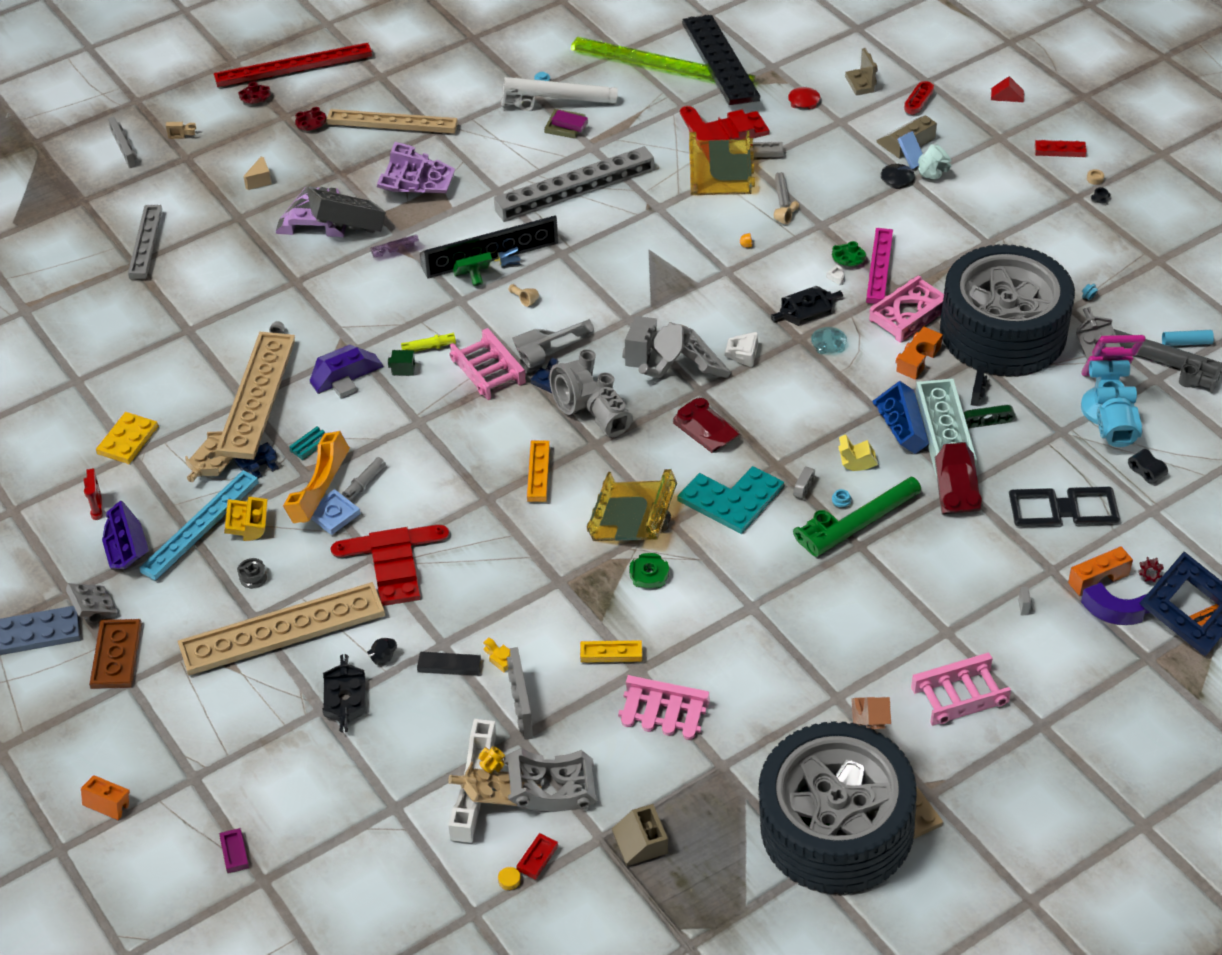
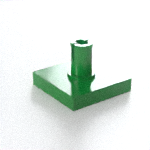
(473, 265)

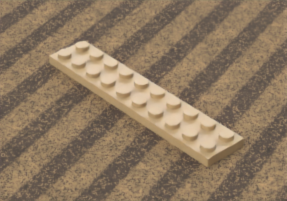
(255, 396)
(280, 628)

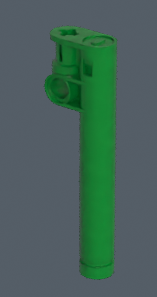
(826, 531)

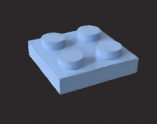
(334, 512)

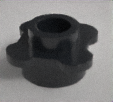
(1100, 195)

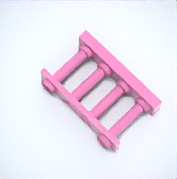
(497, 351)
(961, 671)

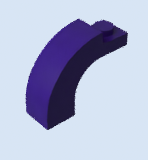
(1112, 609)

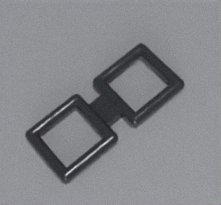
(1064, 506)

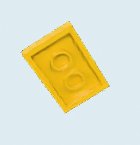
(127, 437)

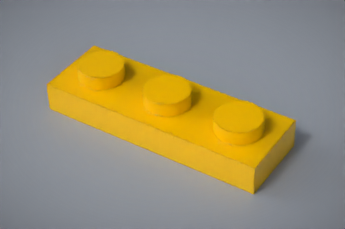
(611, 651)

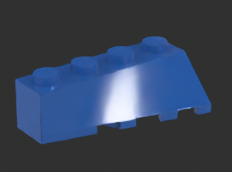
(903, 415)

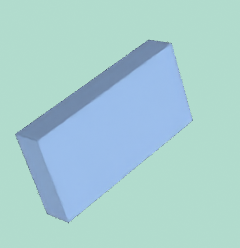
(910, 149)

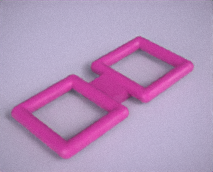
(1114, 353)

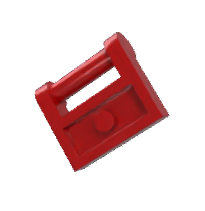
(93, 493)

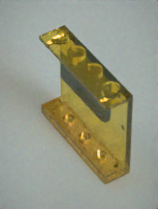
(721, 166)
(631, 509)

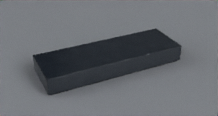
(449, 663)

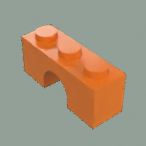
(912, 359)
(1114, 564)

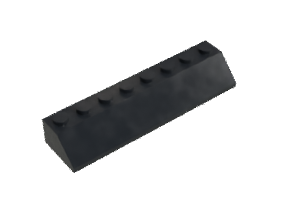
(524, 237)

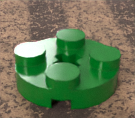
(645, 579)

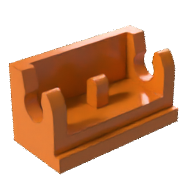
(105, 797)

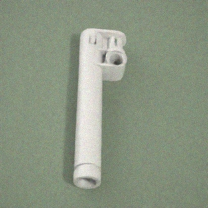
(523, 92)

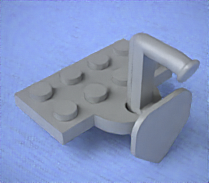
(680, 339)

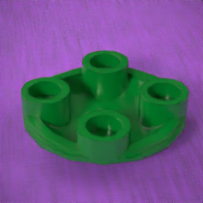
(848, 254)

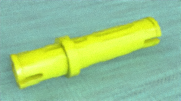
(427, 343)

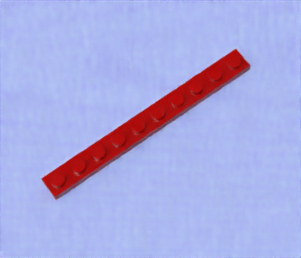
(293, 64)

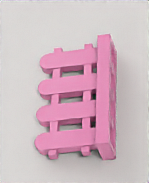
(664, 694)

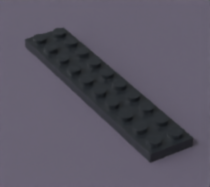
(721, 60)

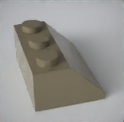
(922, 127)

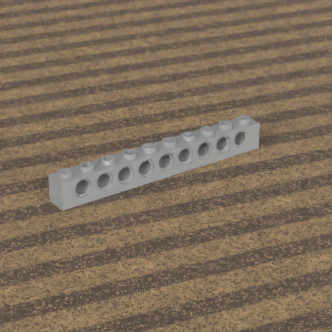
(573, 183)

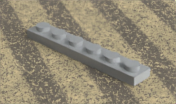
(145, 242)

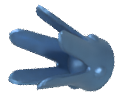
(505, 259)

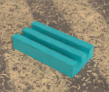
(307, 441)

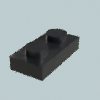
(978, 391)

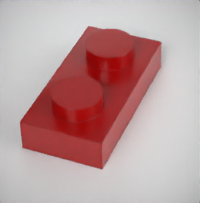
(537, 856)

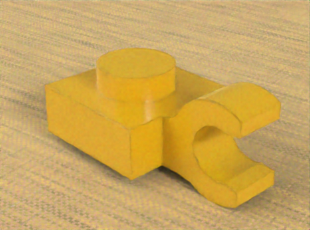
(498, 656)

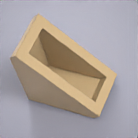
(257, 175)

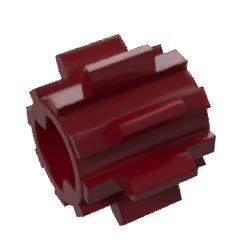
(1151, 563)

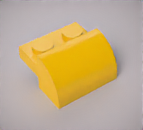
(246, 518)

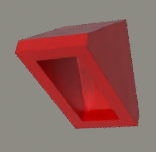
(1007, 91)

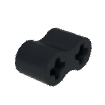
(1148, 466)

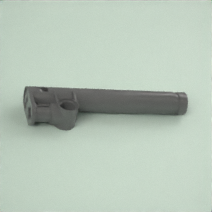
(1194, 368)

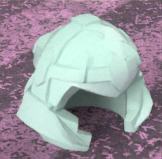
(934, 162)

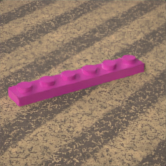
(879, 265)

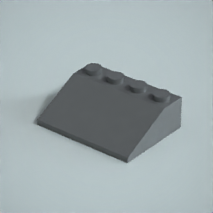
(345, 210)

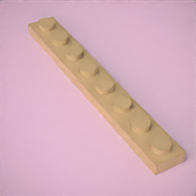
(392, 121)

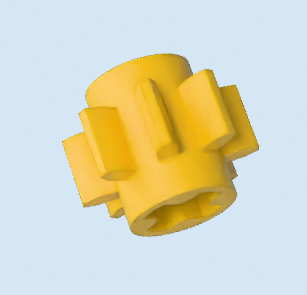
(491, 759)

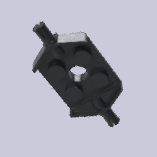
(795, 309)
(344, 681)

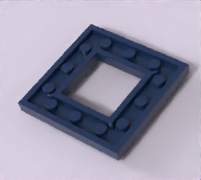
(1157, 603)

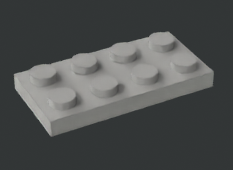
(519, 693)

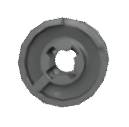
(252, 573)

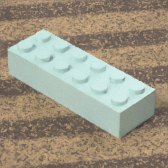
(942, 415)

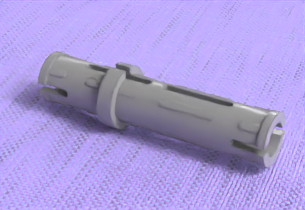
(359, 484)

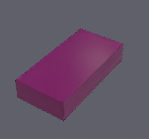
(569, 121)
(233, 850)

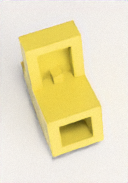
(857, 456)

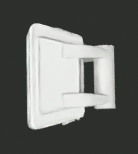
(743, 348)

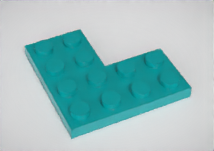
(732, 506)

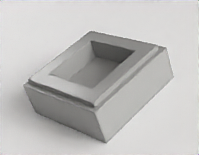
(344, 387)
(1024, 600)

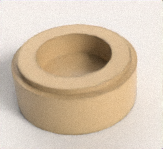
(1095, 177)

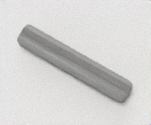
(781, 190)

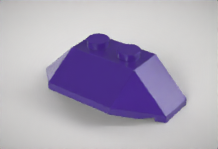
(342, 363)
(123, 537)

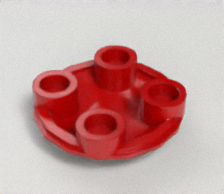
(804, 97)

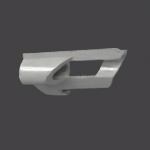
(534, 342)

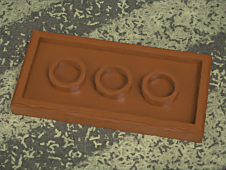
(115, 654)

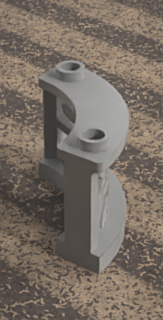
(525, 764)

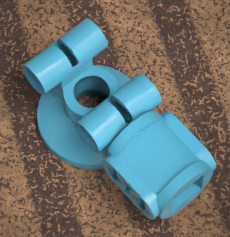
(1112, 403)

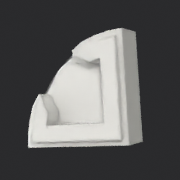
(836, 274)

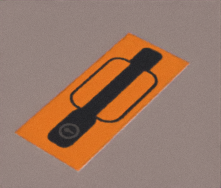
(1202, 616)

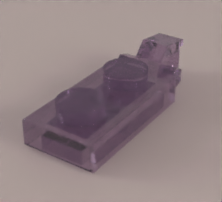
(378, 251)

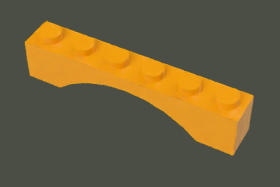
(331, 453)

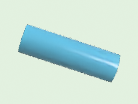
(1180, 338)

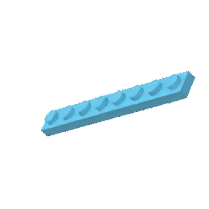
(197, 526)

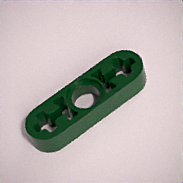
(1000, 415)

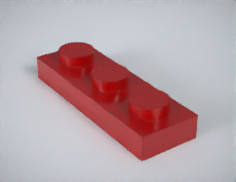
(1060, 148)

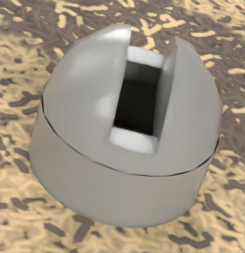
(277, 327)

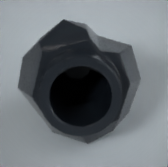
(382, 650)

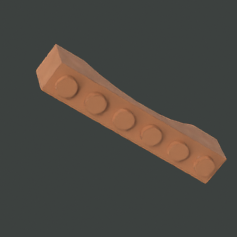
(871, 711)

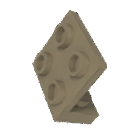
(863, 79)

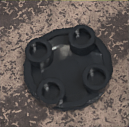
(897, 175)

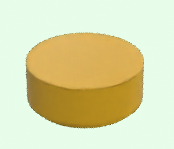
(509, 878)

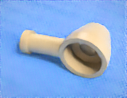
(784, 214)
(527, 296)

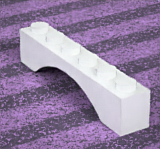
(465, 811)

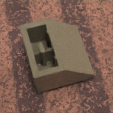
(640, 835)

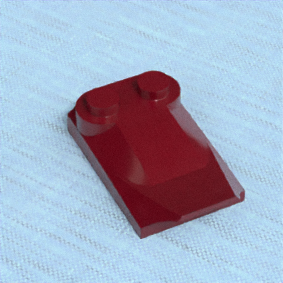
(704, 425)
(957, 479)

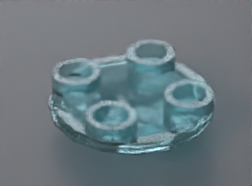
(829, 340)

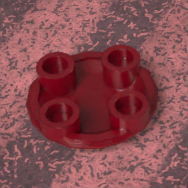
(254, 93)
(310, 119)

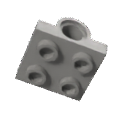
(91, 602)

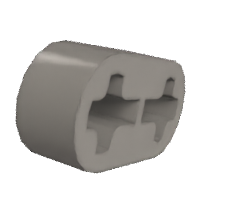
(804, 482)

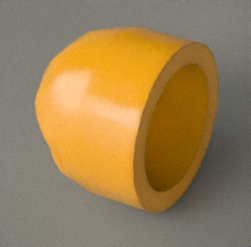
(746, 240)

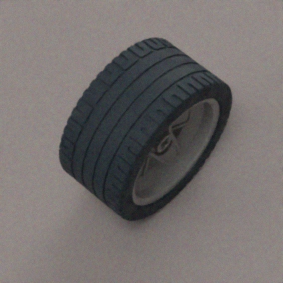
(1006, 309)
(854, 769)

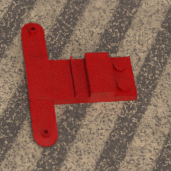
(730, 128)
(393, 558)

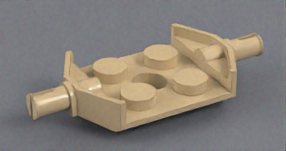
(200, 461)
(479, 782)

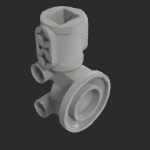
(576, 390)

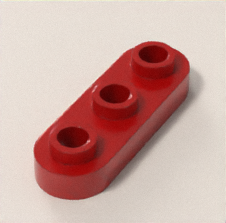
(918, 97)

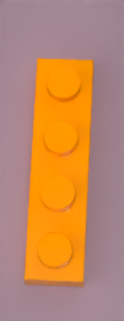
(538, 471)

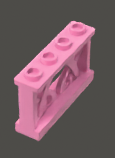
(907, 294)

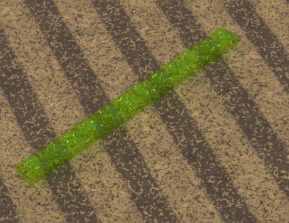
(644, 58)

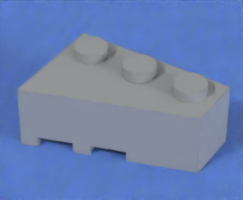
(639, 341)

